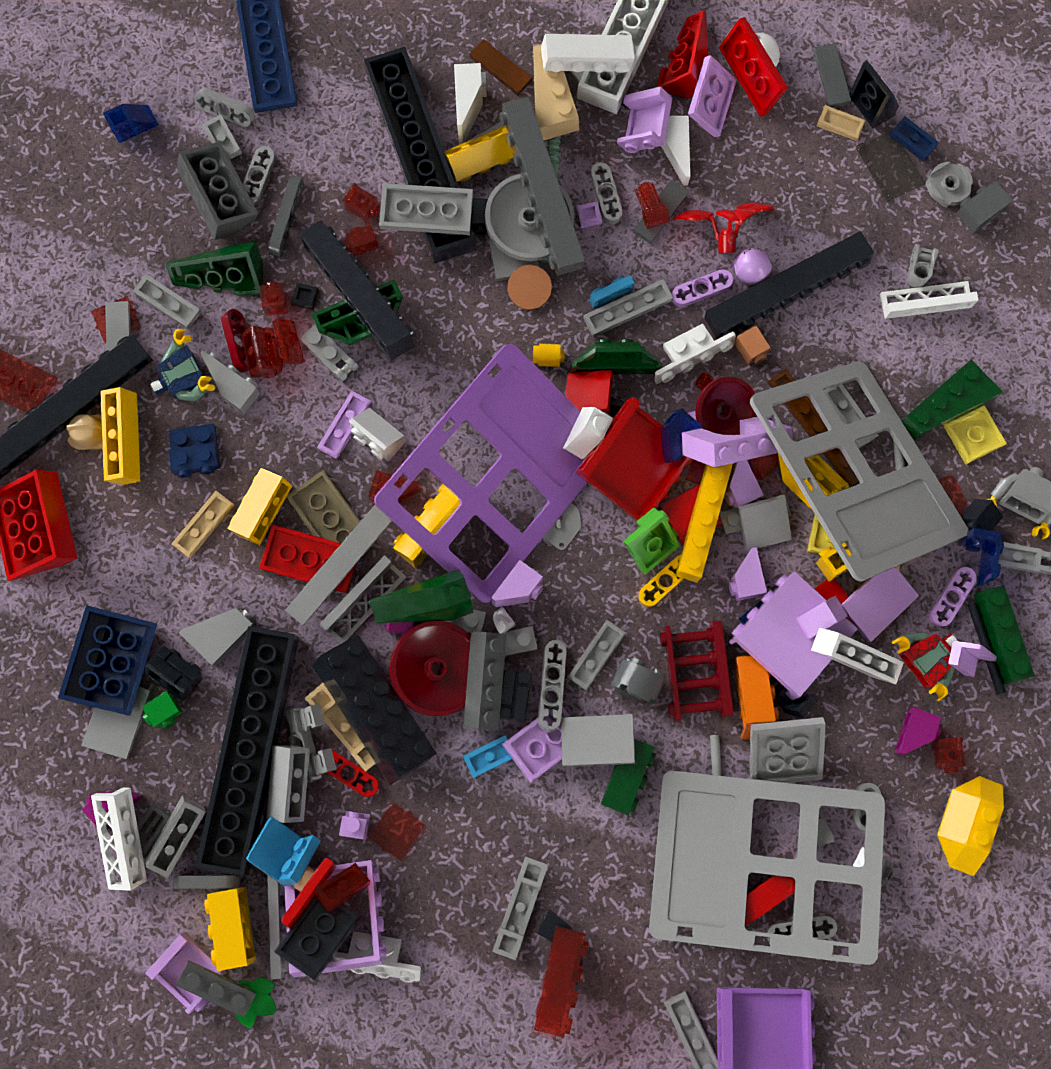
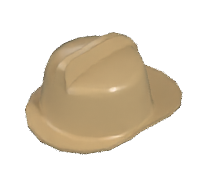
(85, 432)

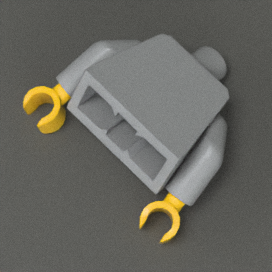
(1028, 496)

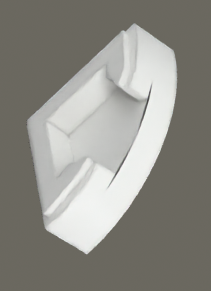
(502, 620)

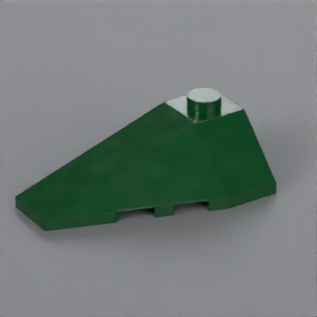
(431, 600)

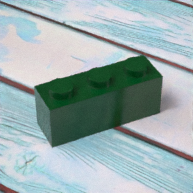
(627, 780)

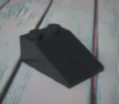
(873, 96)

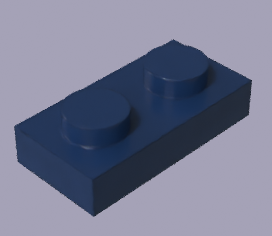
(914, 138)

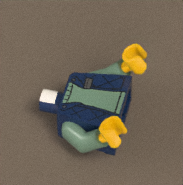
(181, 372)

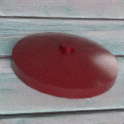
(431, 668)

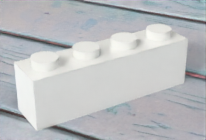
(587, 52)
(857, 655)

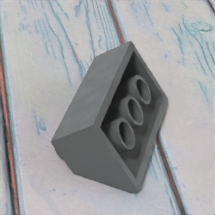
(216, 189)

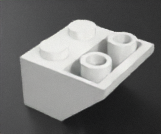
(377, 434)

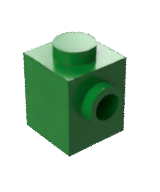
(162, 711)

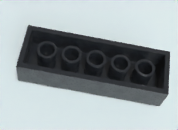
(373, 709)

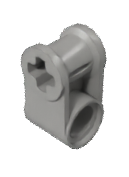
(922, 263)

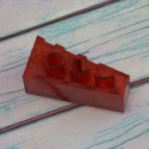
(559, 984)

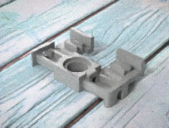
(299, 722)

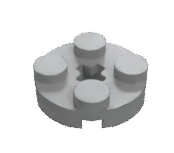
(941, 192)

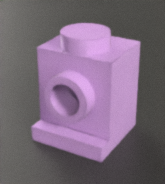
(354, 825)

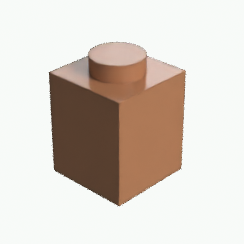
(752, 346)

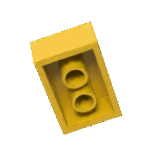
(230, 928)

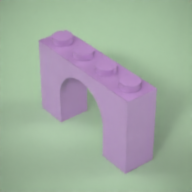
(727, 449)

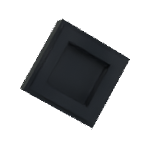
(304, 296)

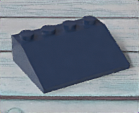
(107, 660)

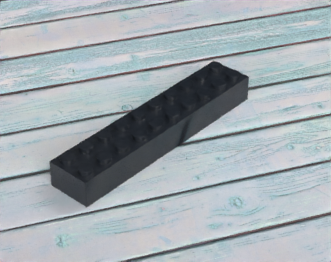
(414, 138)
(247, 751)

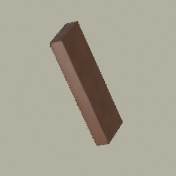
(500, 67)

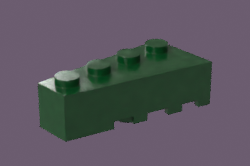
(957, 396)

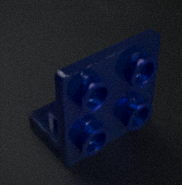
(991, 548)

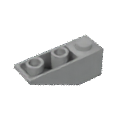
(234, 389)

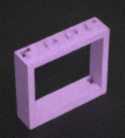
(377, 921)

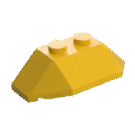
(825, 476)
(971, 823)

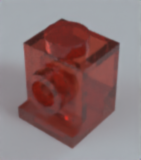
(362, 210)
(361, 240)
(941, 750)

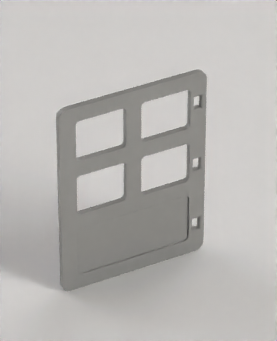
(883, 517)
(707, 862)

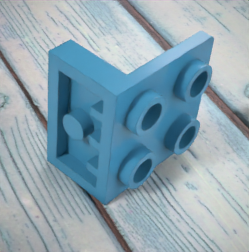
(282, 852)

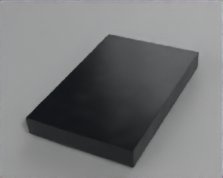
(316, 937)

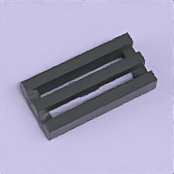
(141, 824)

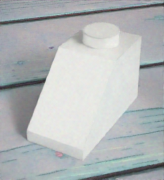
(587, 431)

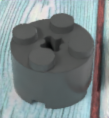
(637, 681)

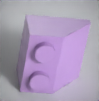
(518, 586)

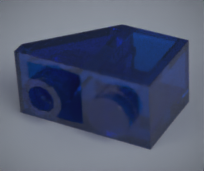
(130, 120)
(672, 431)

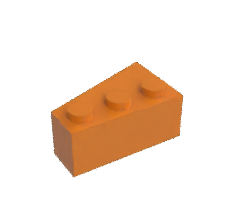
(754, 694)

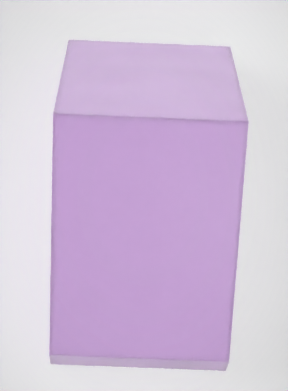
(822, 616)

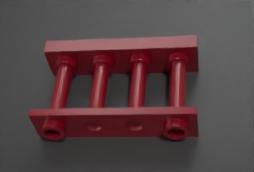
(717, 657)

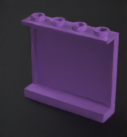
(765, 1028)

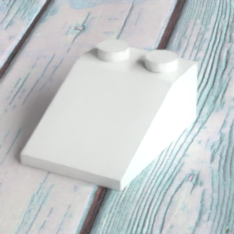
(469, 89)

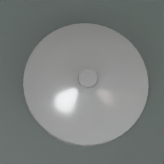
(512, 221)

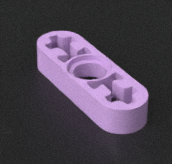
(718, 288)
(949, 614)

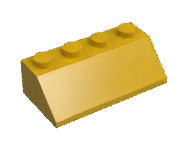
(434, 516)

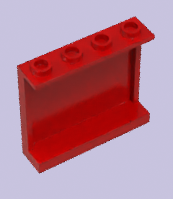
(630, 462)

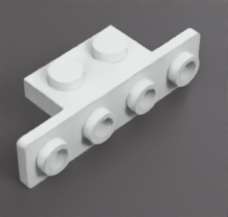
(691, 349)
(362, 946)

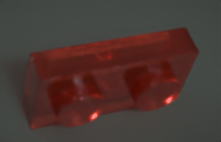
(342, 887)

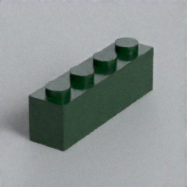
(1004, 634)

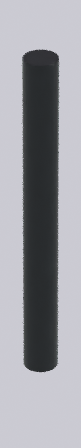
(984, 641)

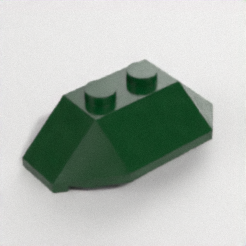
(342, 323)
(620, 357)

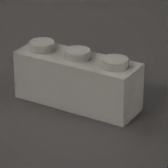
(288, 783)
(175, 836)

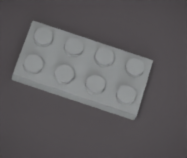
(426, 209)

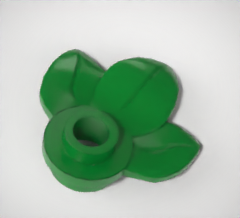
(262, 1003)

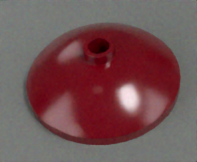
(733, 397)

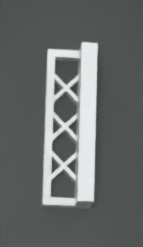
(928, 305)
(124, 839)

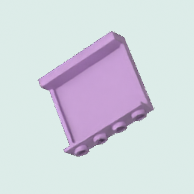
(779, 641)

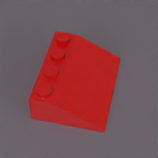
(34, 525)

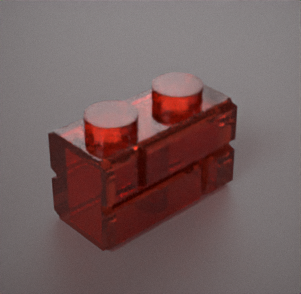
(262, 352)

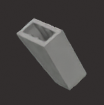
(218, 635)

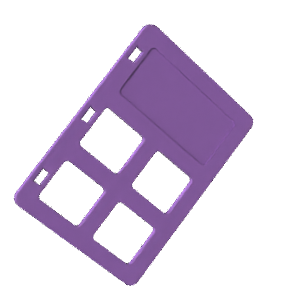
(528, 426)

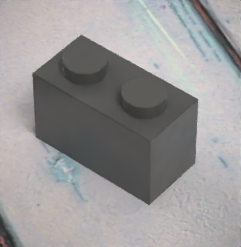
(984, 206)

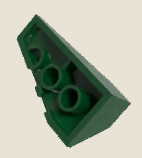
(229, 268)

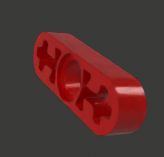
(366, 777)

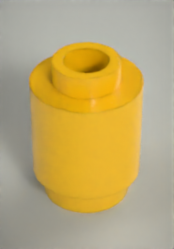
(548, 355)

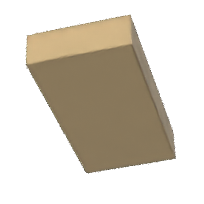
(840, 123)

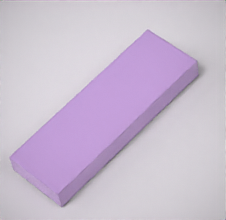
(340, 429)

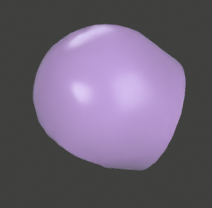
(752, 266)

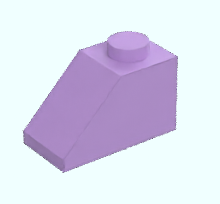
(742, 485)
(748, 578)

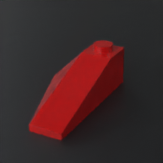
(687, 58)

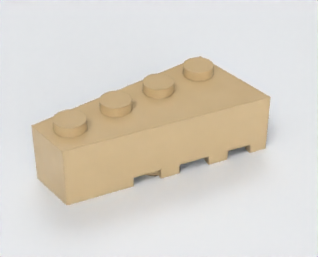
(553, 100)

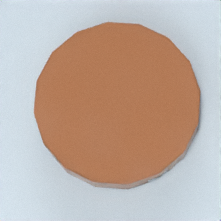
(529, 287)

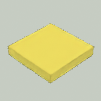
(975, 434)

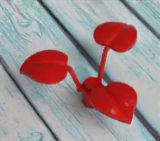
(728, 235)

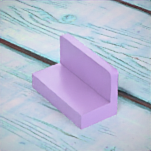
(966, 655)

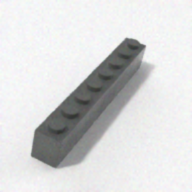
(542, 186)

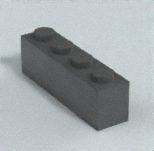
(484, 680)

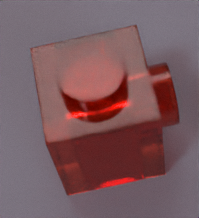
(274, 299)

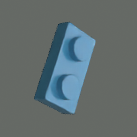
(616, 289)
(487, 757)

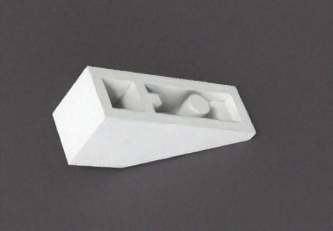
(677, 146)

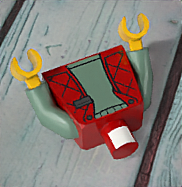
(928, 659)

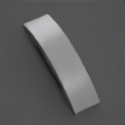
(520, 908)

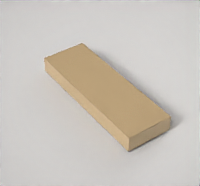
(203, 524)

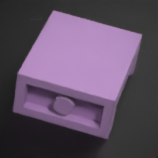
(646, 120)
(171, 964)

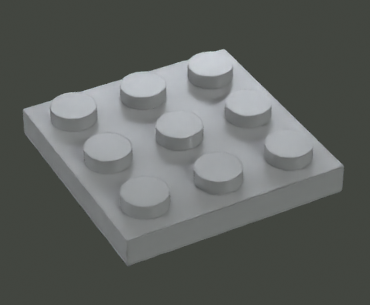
(787, 750)

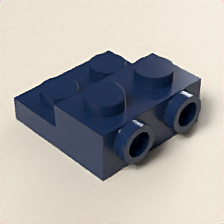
(194, 450)

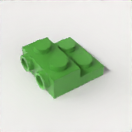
(652, 540)

